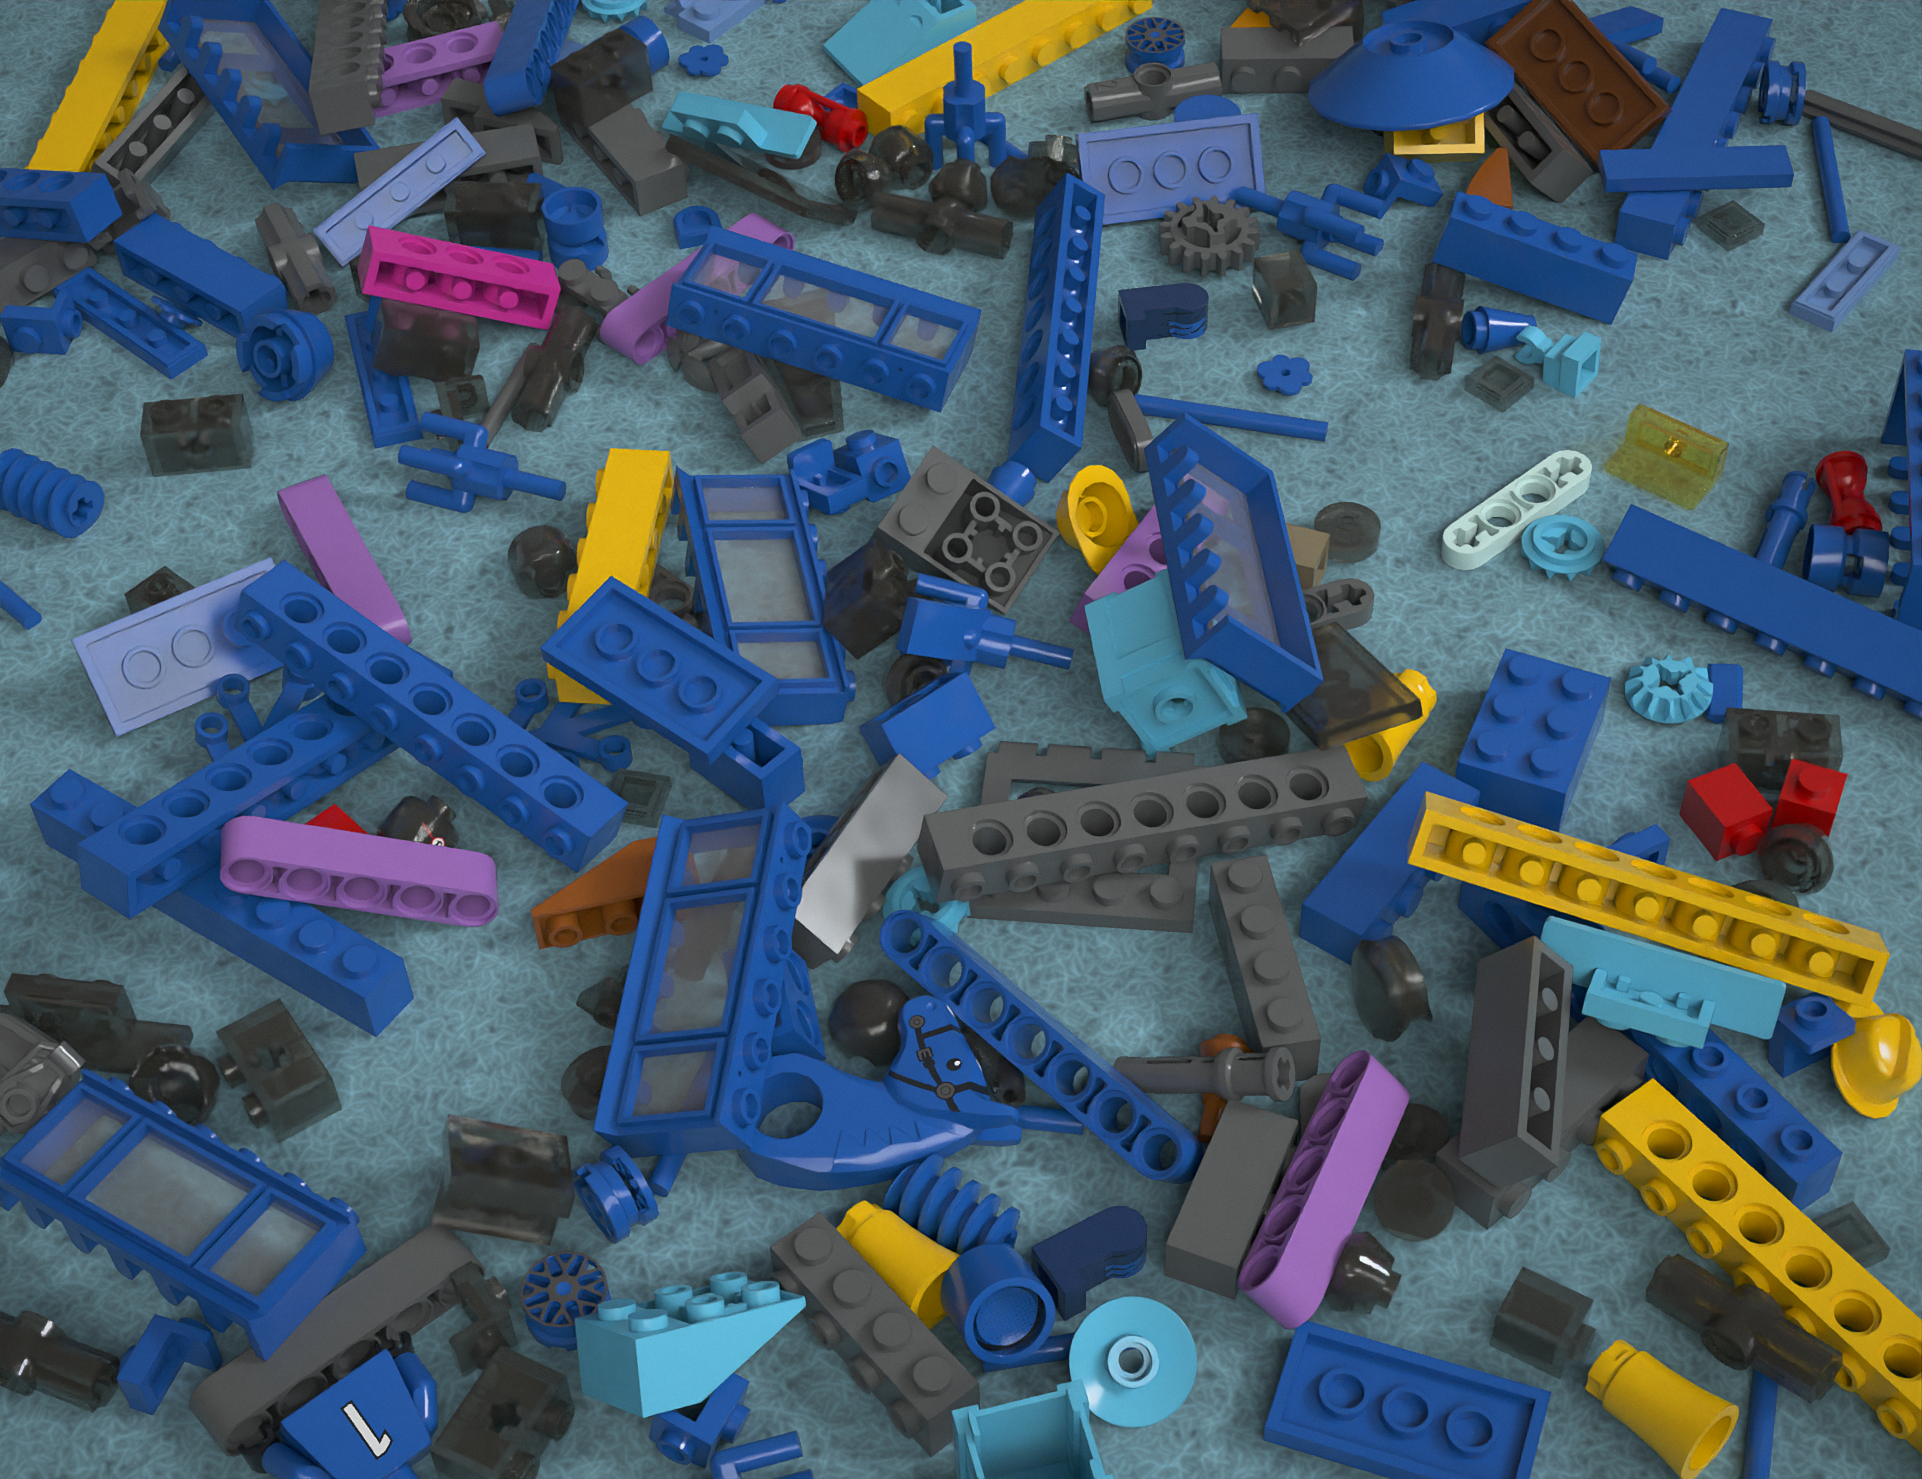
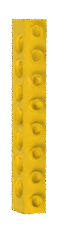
(1647, 899)
(1790, 1248)

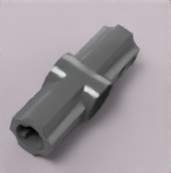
(1150, 92)
(295, 259)

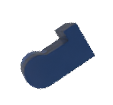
(1162, 313)
(1089, 1254)

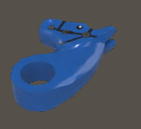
(875, 1129)

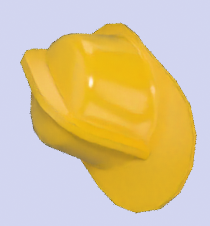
(1096, 515)
(1876, 1060)

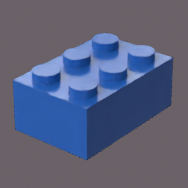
(1533, 738)

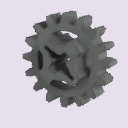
(1209, 236)

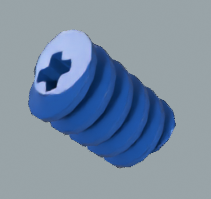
(48, 494)
(947, 1213)

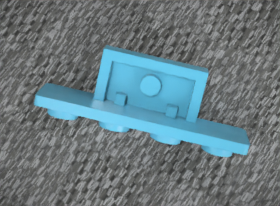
(739, 124)
(1662, 988)

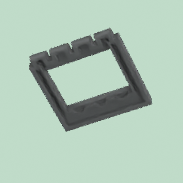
(1101, 900)

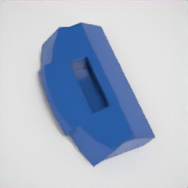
(1727, 690)

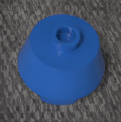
(285, 352)

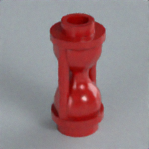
(840, 125)
(1843, 480)

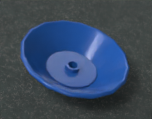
(1410, 79)

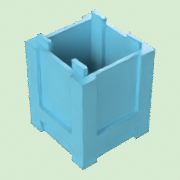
(1147, 673)
(1028, 1438)

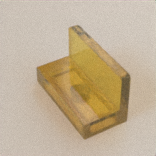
(1668, 458)

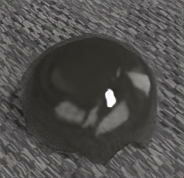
(866, 1020)
(180, 1079)

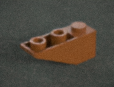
(599, 901)

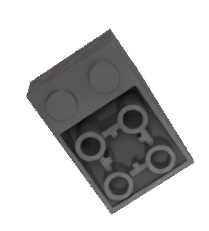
(965, 531)

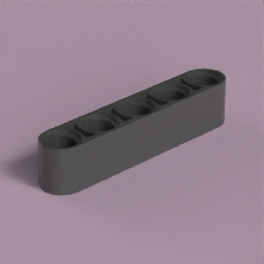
(337, 1337)

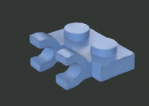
(710, 18)

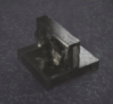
(502, 1181)

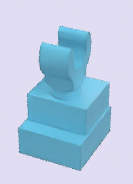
(1567, 364)

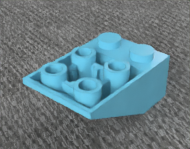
(896, 32)
(680, 1343)

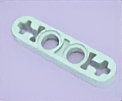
(1510, 505)

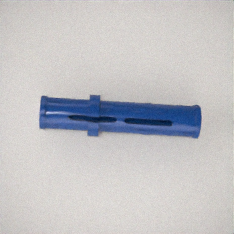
(1785, 519)

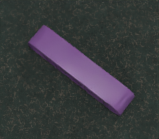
(639, 323)
(340, 554)
(358, 871)
(1324, 1190)

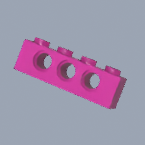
(458, 278)

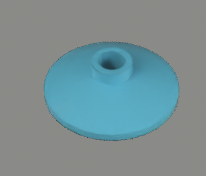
(1165, 1368)

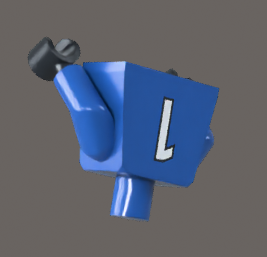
(359, 1428)

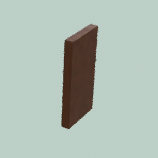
(1578, 77)

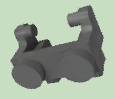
(136, 203)
(586, 289)

